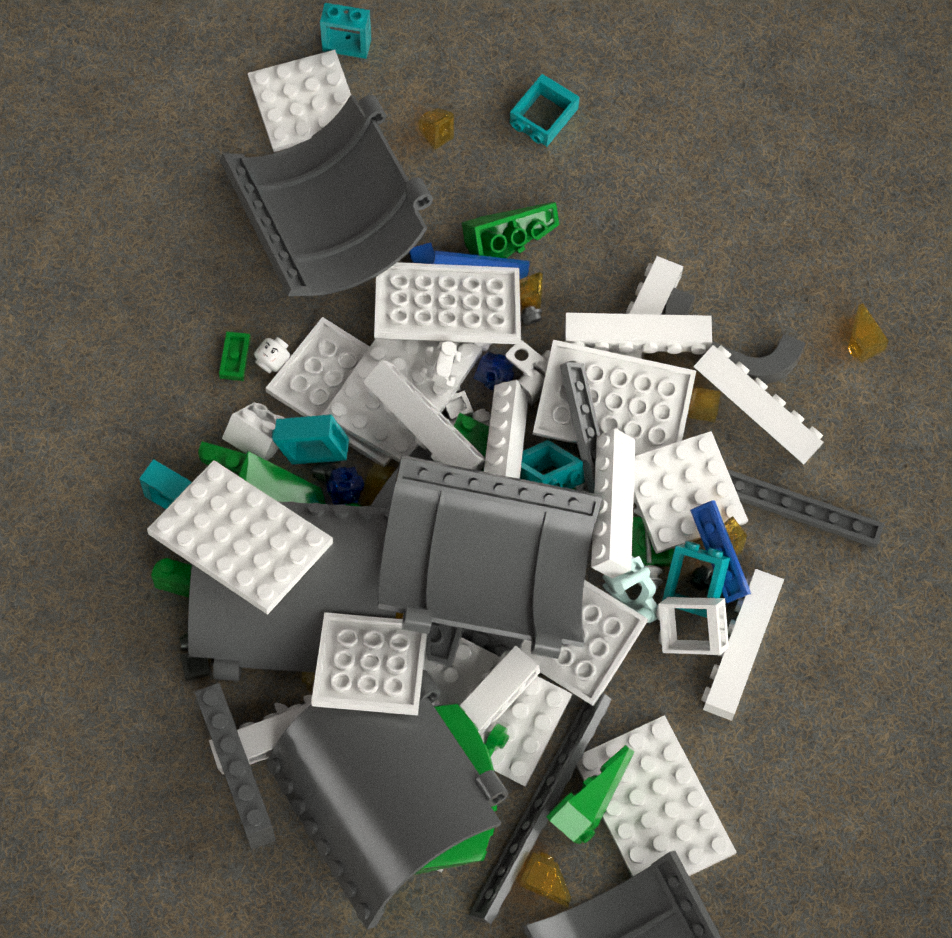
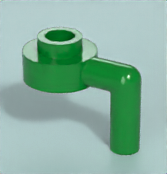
(497, 738)

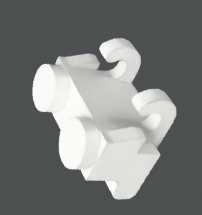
(443, 364)

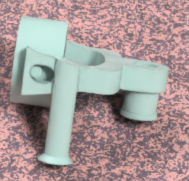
(644, 603)

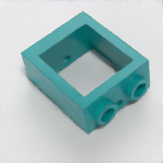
(341, 41)
(553, 92)
(311, 439)
(548, 454)
(162, 484)
(712, 556)

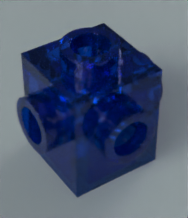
(494, 370)
(344, 486)

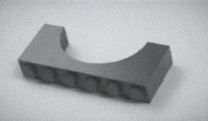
(235, 766)

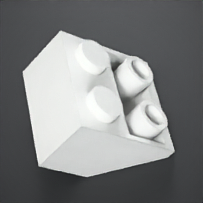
(252, 430)

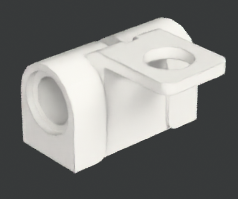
(533, 368)

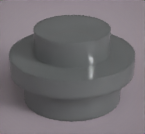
(531, 315)

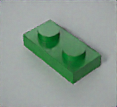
(235, 356)

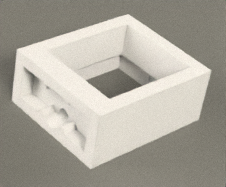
(716, 626)

